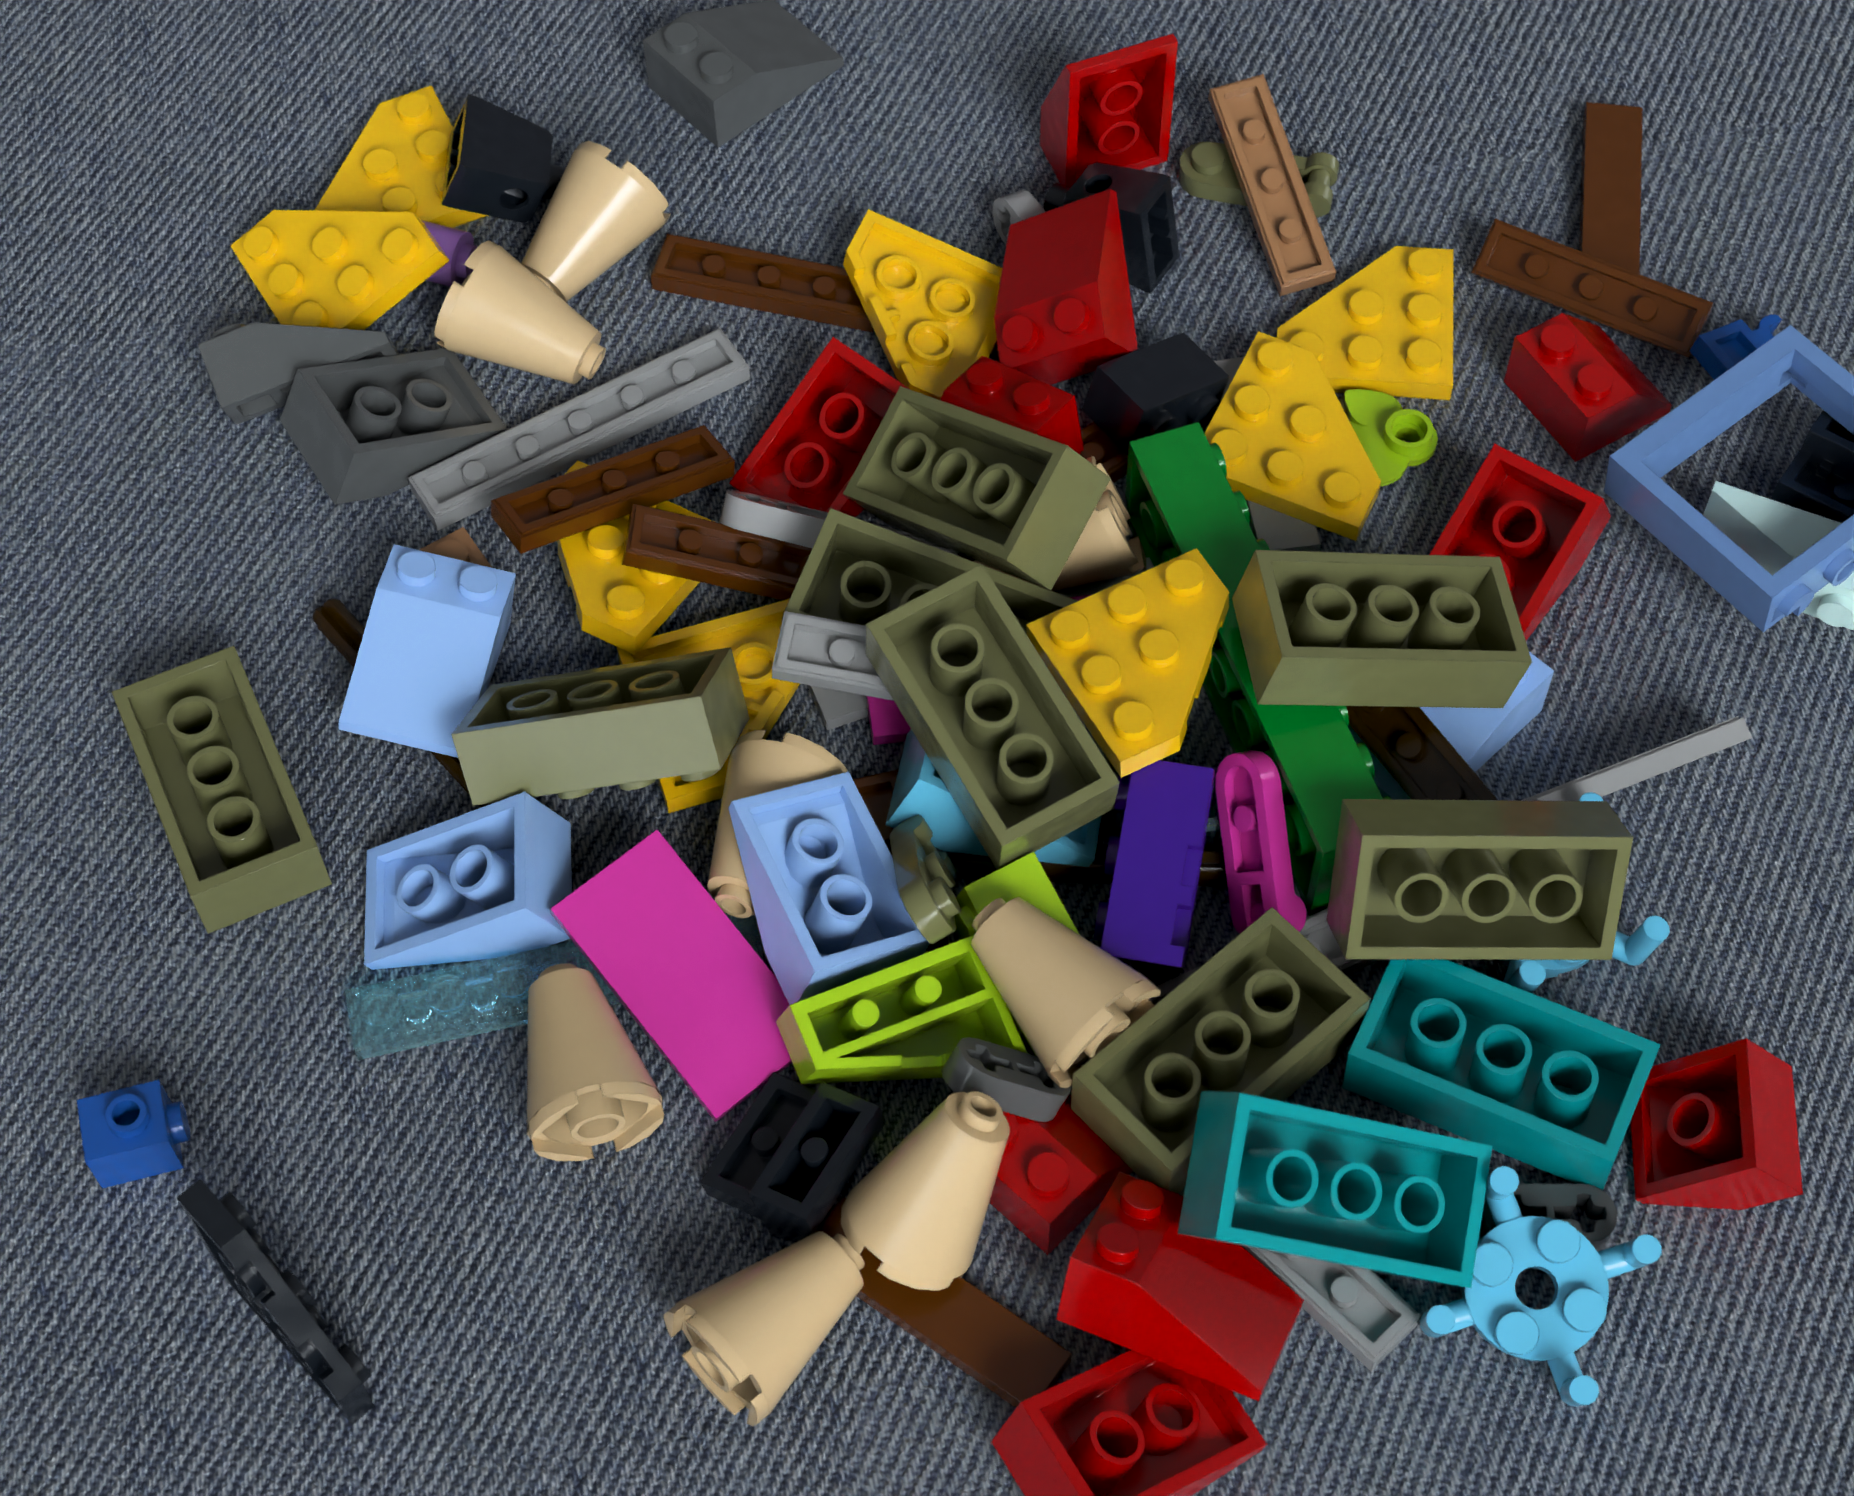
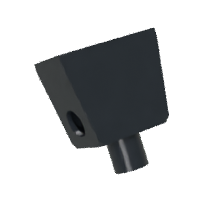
(498, 163)
(1144, 212)

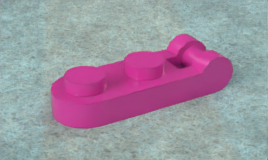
(1255, 840)

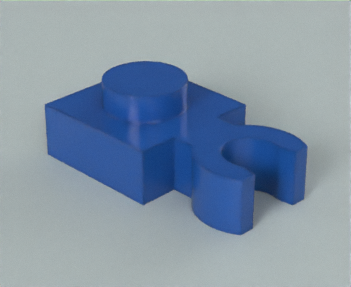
(1731, 343)

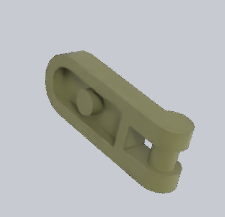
(1209, 175)
(924, 879)

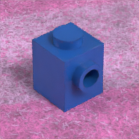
(132, 1133)

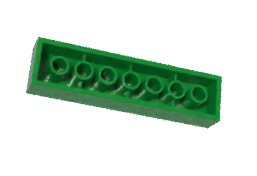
(1185, 503)

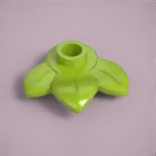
(1382, 427)

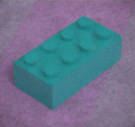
(1500, 1067)
(1335, 1188)

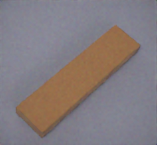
(1272, 185)

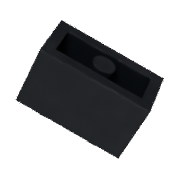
(1155, 390)

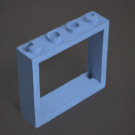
(1637, 485)

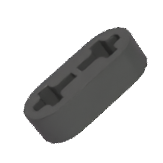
(1007, 1076)
(1558, 1203)

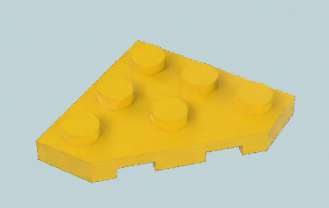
(399, 163)
(337, 264)
(923, 301)
(1385, 326)
(1292, 440)
(614, 599)
(753, 642)
(1137, 656)

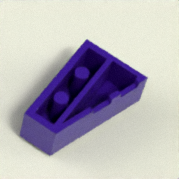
(1156, 863)

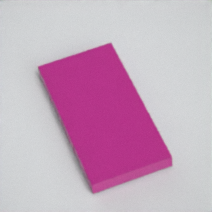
(681, 972)

